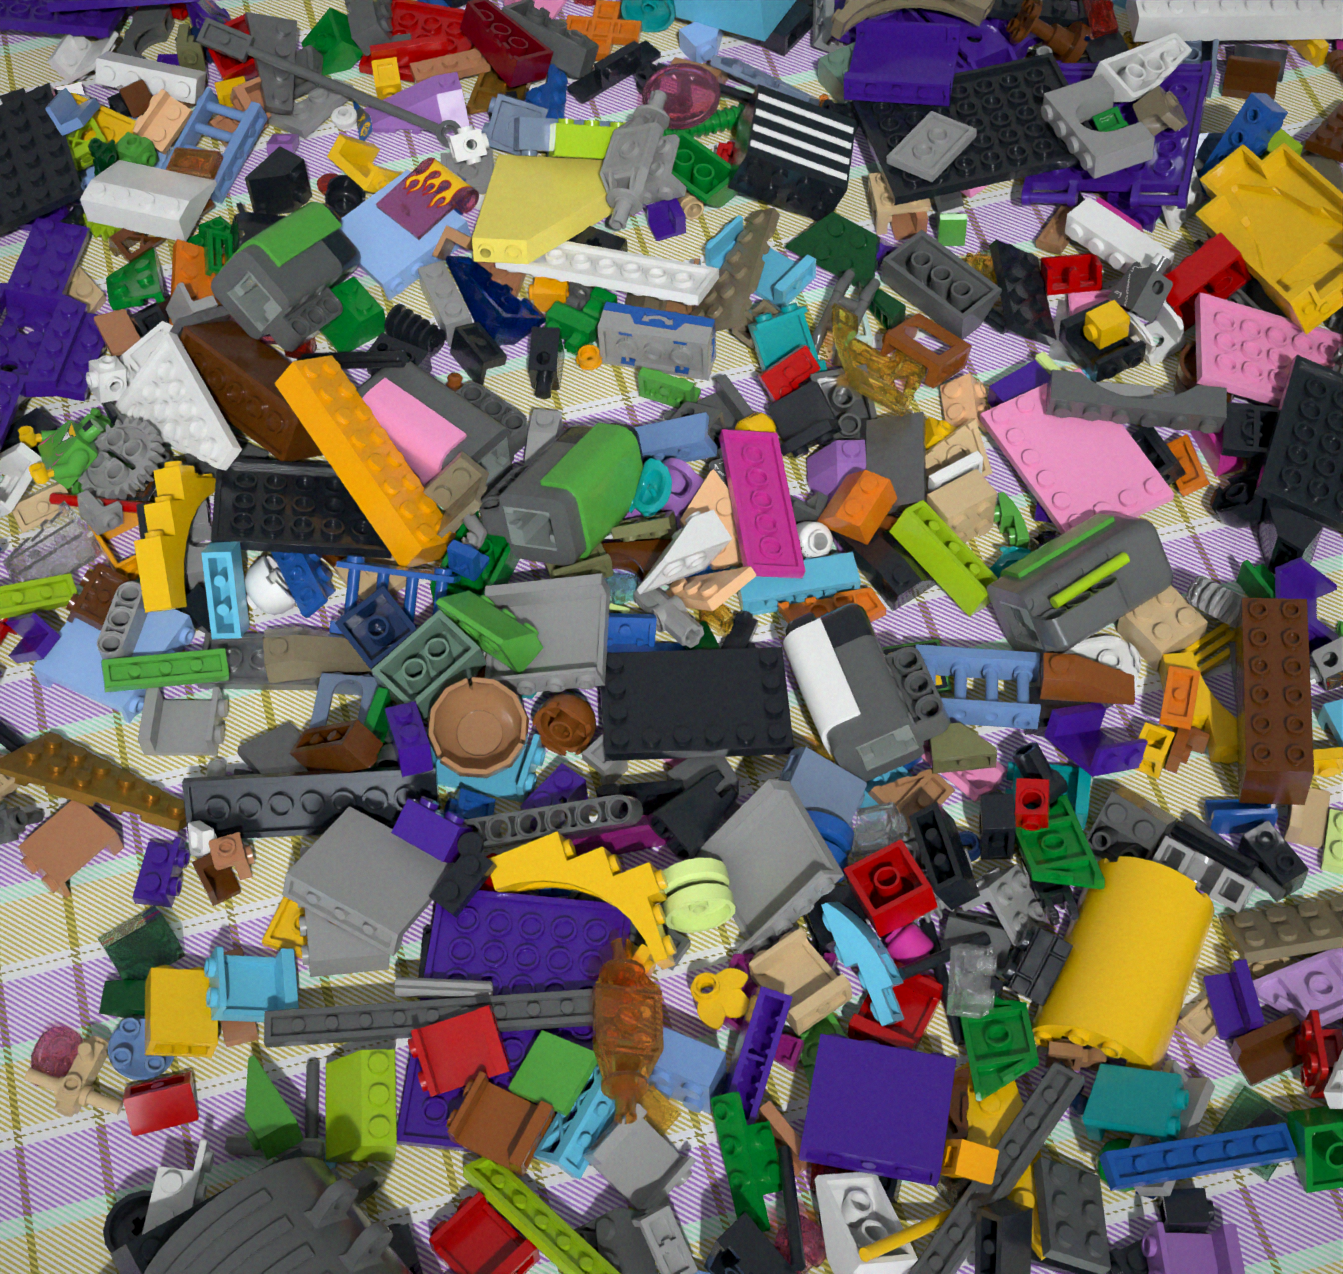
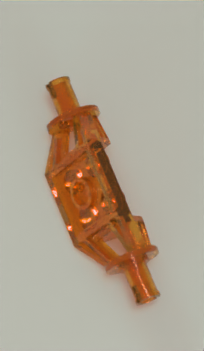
(626, 1029)

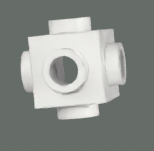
(459, 148)
(107, 378)

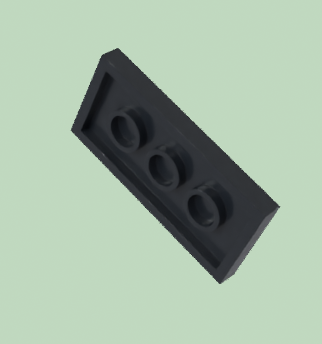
(1022, 292)

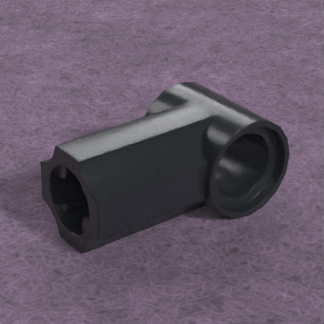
(1034, 765)

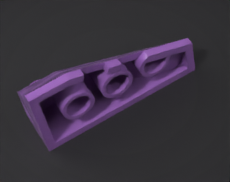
(831, 466)

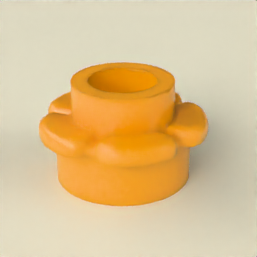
(589, 357)

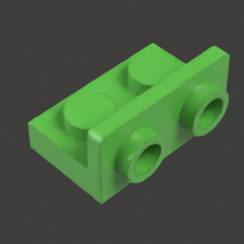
(666, 388)

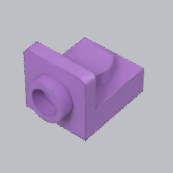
(287, 141)

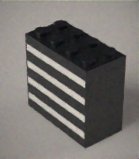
(792, 153)

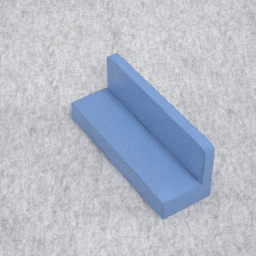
(677, 438)

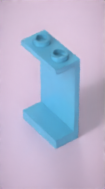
(781, 276)
(509, 784)

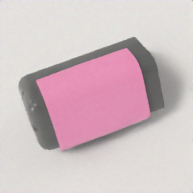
(436, 423)

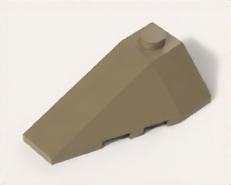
(306, 653)

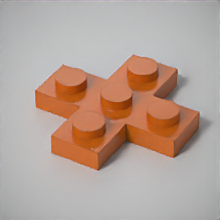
(606, 27)

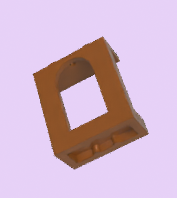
(939, 366)

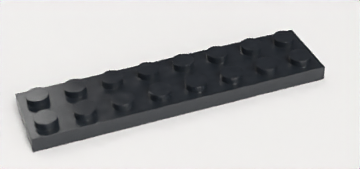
(301, 800)

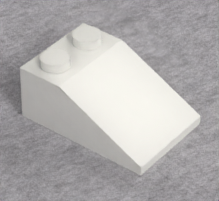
(689, 551)
(855, 1215)

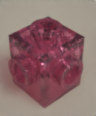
(812, 1241)

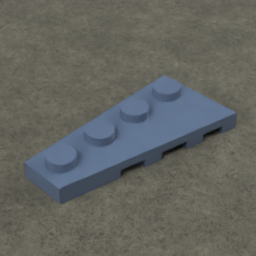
(744, 71)

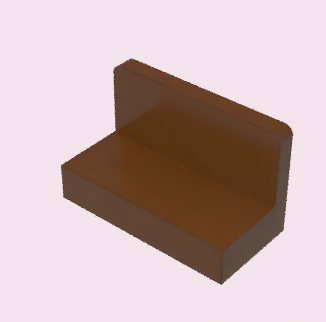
(1250, 75)
(1267, 1050)

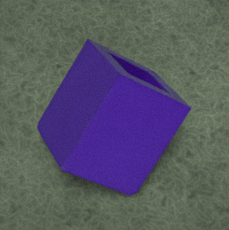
(666, 219)

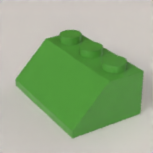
(493, 629)

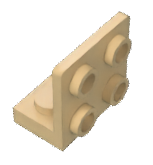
(883, 206)

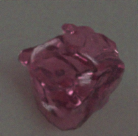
(56, 1051)

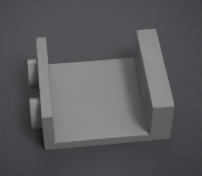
(182, 725)
(639, 1162)

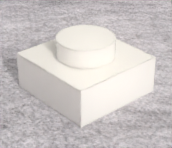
(199, 837)

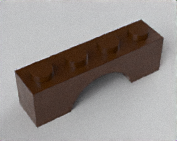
(636, 556)

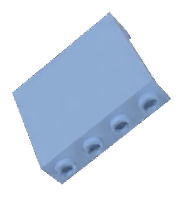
(387, 249)
(77, 661)

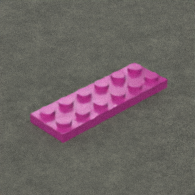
(761, 503)

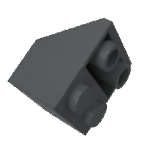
(1129, 827)
(620, 1241)

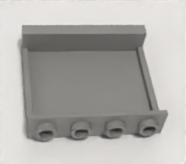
(571, 627)
(773, 863)
(365, 880)

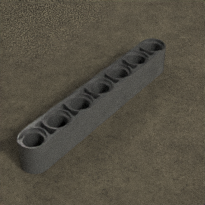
(548, 820)

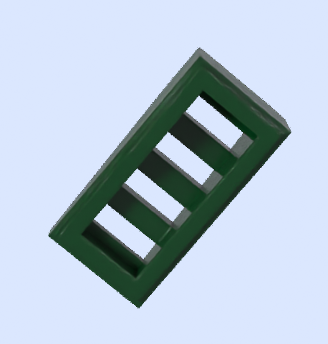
(885, 308)

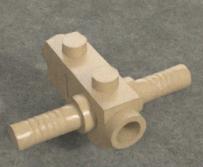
(76, 1088)

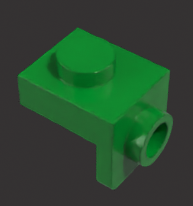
(1109, 120)

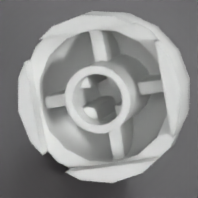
(267, 587)

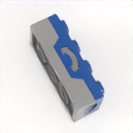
(657, 340)

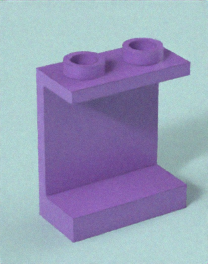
(1193, 1251)

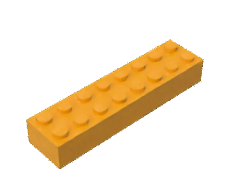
(365, 460)

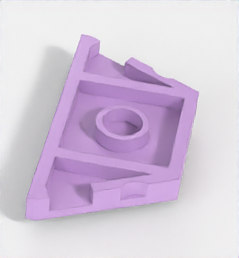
(1306, 987)

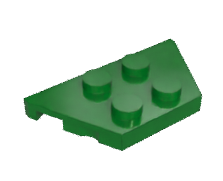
(136, 282)
(1061, 851)
(999, 1046)

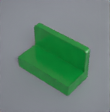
(1256, 581)

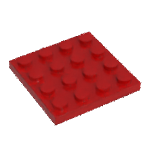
(423, 21)

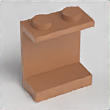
(67, 845)

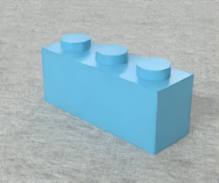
(225, 590)

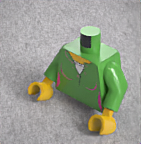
(63, 451)

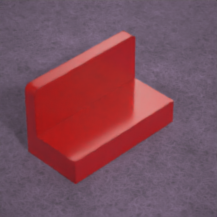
(160, 1103)

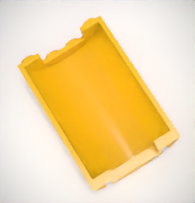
(1128, 963)

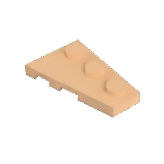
(710, 589)

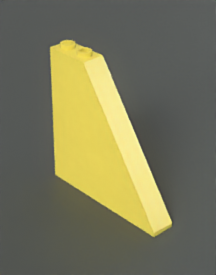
(537, 206)

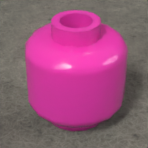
(908, 944)

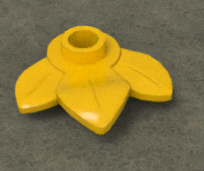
(724, 1000)

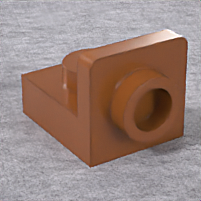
(1184, 743)

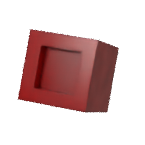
(1028, 792)

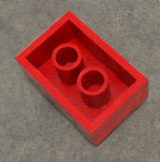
(1212, 270)

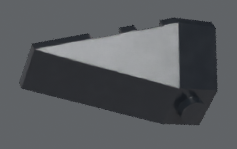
(888, 567)

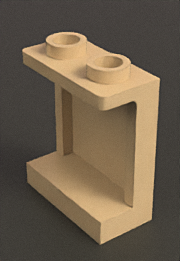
(801, 972)

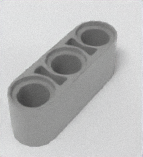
(123, 622)

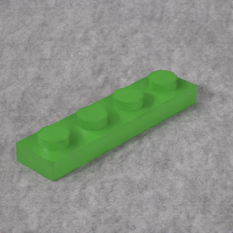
(164, 670)

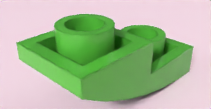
(1011, 521)

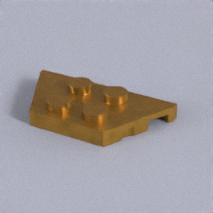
(489, 85)

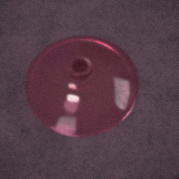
(690, 92)

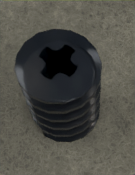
(412, 329)

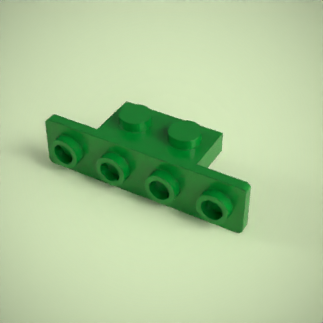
(748, 1158)

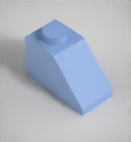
(700, 41)

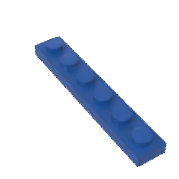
(1197, 1156)

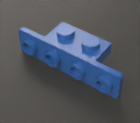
(551, 94)
(306, 580)
(635, 634)

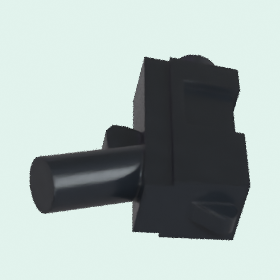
(741, 632)

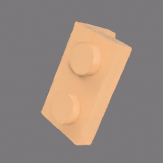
(964, 400)

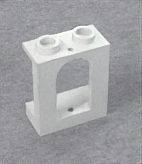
(15, 466)

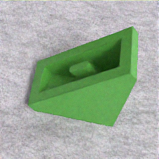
(951, 228)

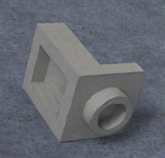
(98, 516)

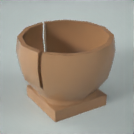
(478, 727)

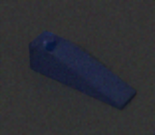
(492, 303)

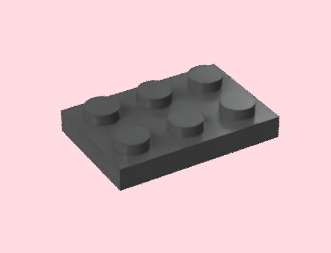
(1071, 1216)

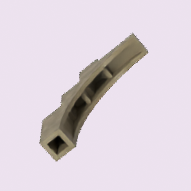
(858, 10)

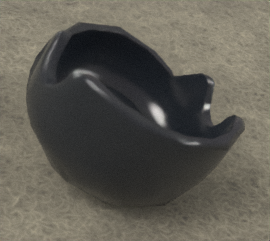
(344, 194)

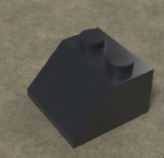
(279, 183)

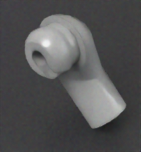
(477, 532)

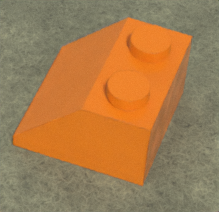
(859, 505)

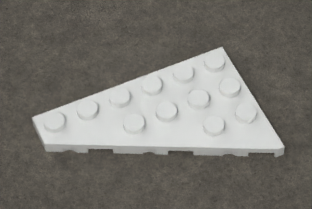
(179, 405)

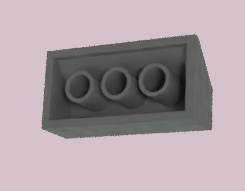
(940, 284)

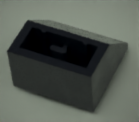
(1286, 535)

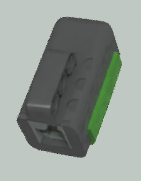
(1027, 585)

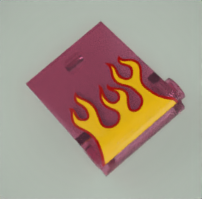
(428, 196)

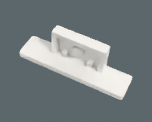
(178, 1189)

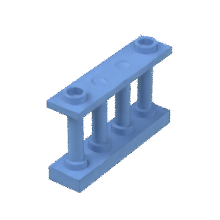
(239, 141)
(992, 666)

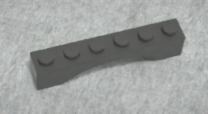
(1078, 397)

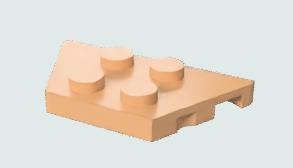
(716, 496)

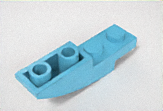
(862, 948)

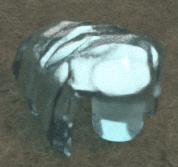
(622, 587)

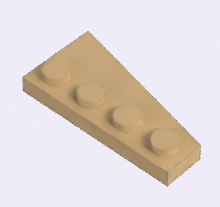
(954, 447)

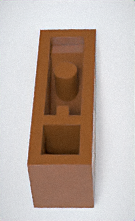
(1083, 680)

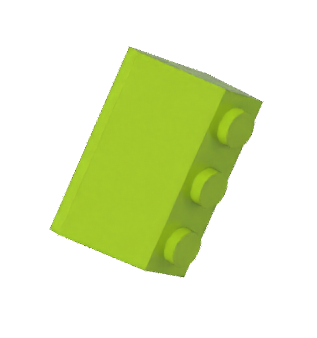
(361, 1107)

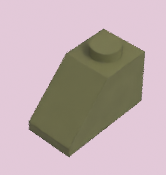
(960, 750)

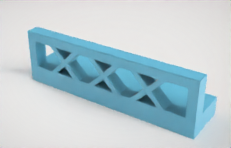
(576, 1136)

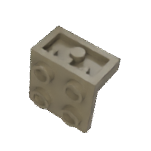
(457, 491)

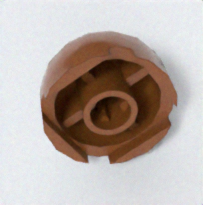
(565, 724)

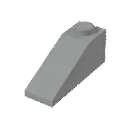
(542, 432)

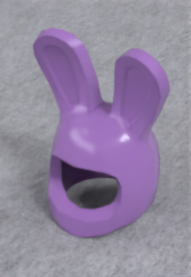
(684, 488)

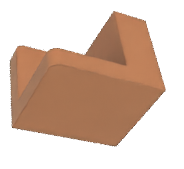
(245, 93)

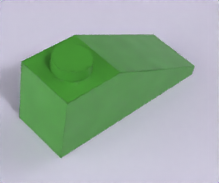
(267, 1115)

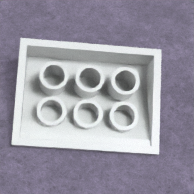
(147, 199)

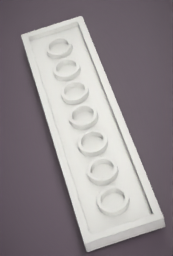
(622, 272)

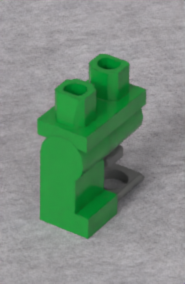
(579, 315)

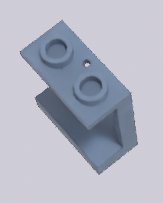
(342, 684)

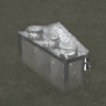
(57, 549)

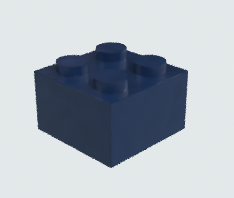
(376, 627)

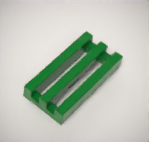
(208, 250)

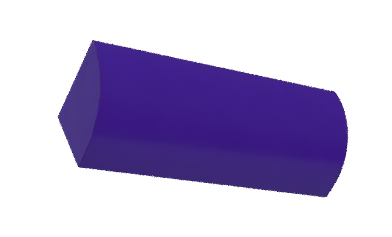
(756, 1048)

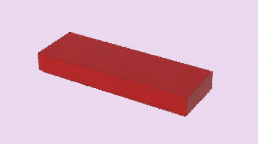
(411, 50)

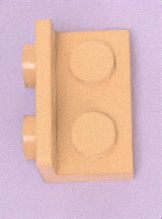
(162, 121)

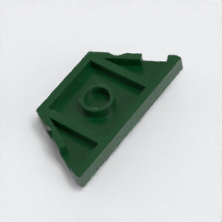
(839, 246)

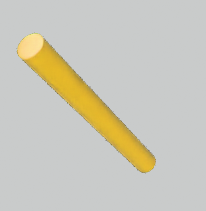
(903, 1236)

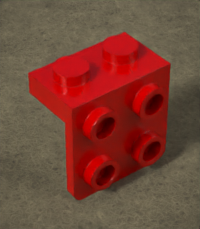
(1319, 1052)

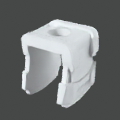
(1167, 326)

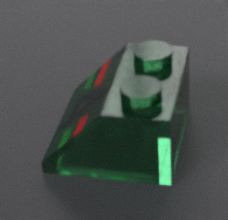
(141, 944)

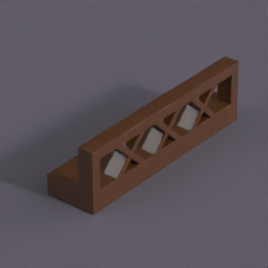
(125, 239)

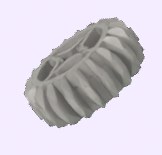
(1214, 600)

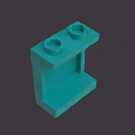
(782, 334)
(1077, 793)
(1135, 1103)

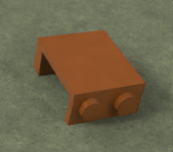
(499, 1124)

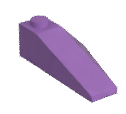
(434, 99)

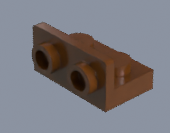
(96, 596)

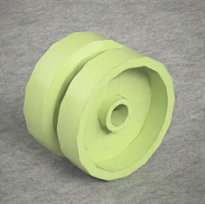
(697, 895)

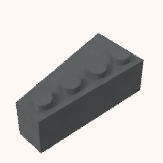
(370, 22)
(571, 48)

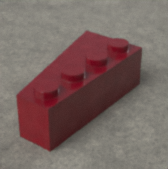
(505, 43)

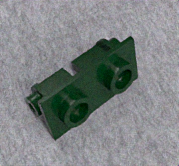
(103, 154)

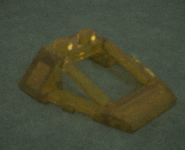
(886, 368)

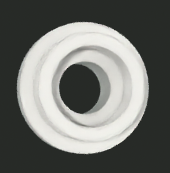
(344, 117)

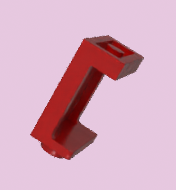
(918, 1002)
(481, 1241)

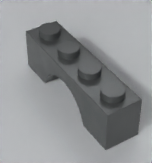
(149, 26)

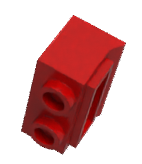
(1071, 273)

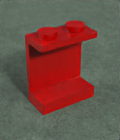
(458, 1050)

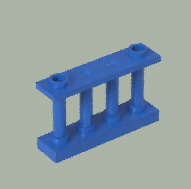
(357, 564)

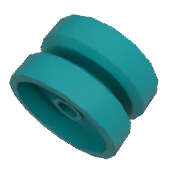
(654, 14)

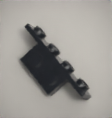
(613, 70)

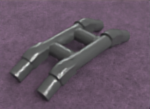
(858, 308)

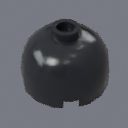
(1237, 503)

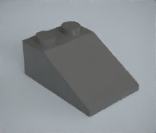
(848, 405)

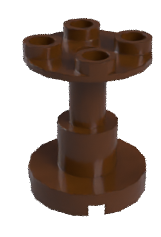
(1065, 43)

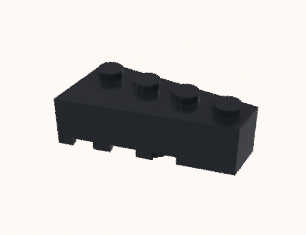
(745, 1251)

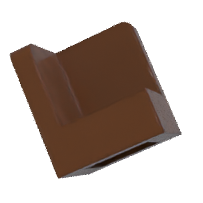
(136, 97)
(218, 884)

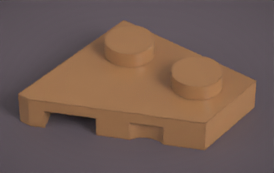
(913, 793)

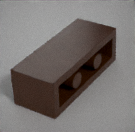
(337, 747)

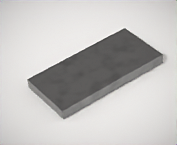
(899, 453)
(247, 666)

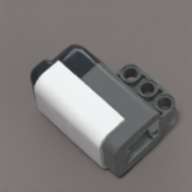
(858, 696)

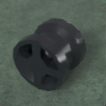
(642, 74)

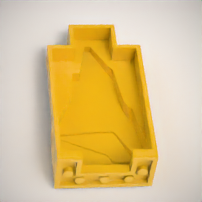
(1285, 227)

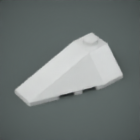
(1143, 67)

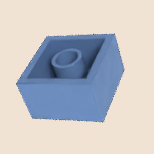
(689, 1071)

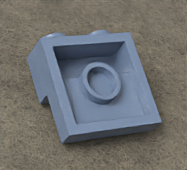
(501, 126)

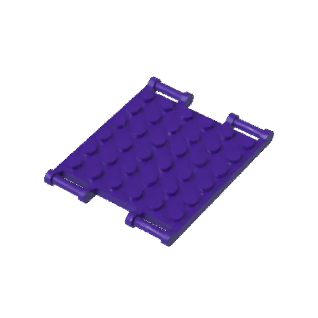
(1172, 153)

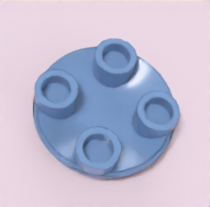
(128, 1055)

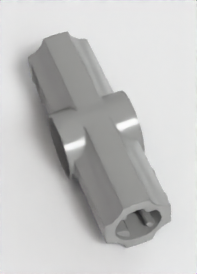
(670, 616)

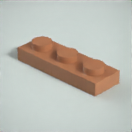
(464, 63)

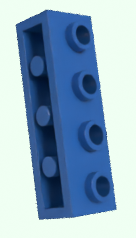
(1252, 126)

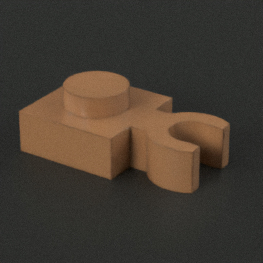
(1074, 1055)

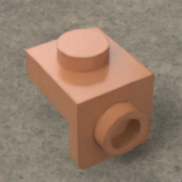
(229, 852)

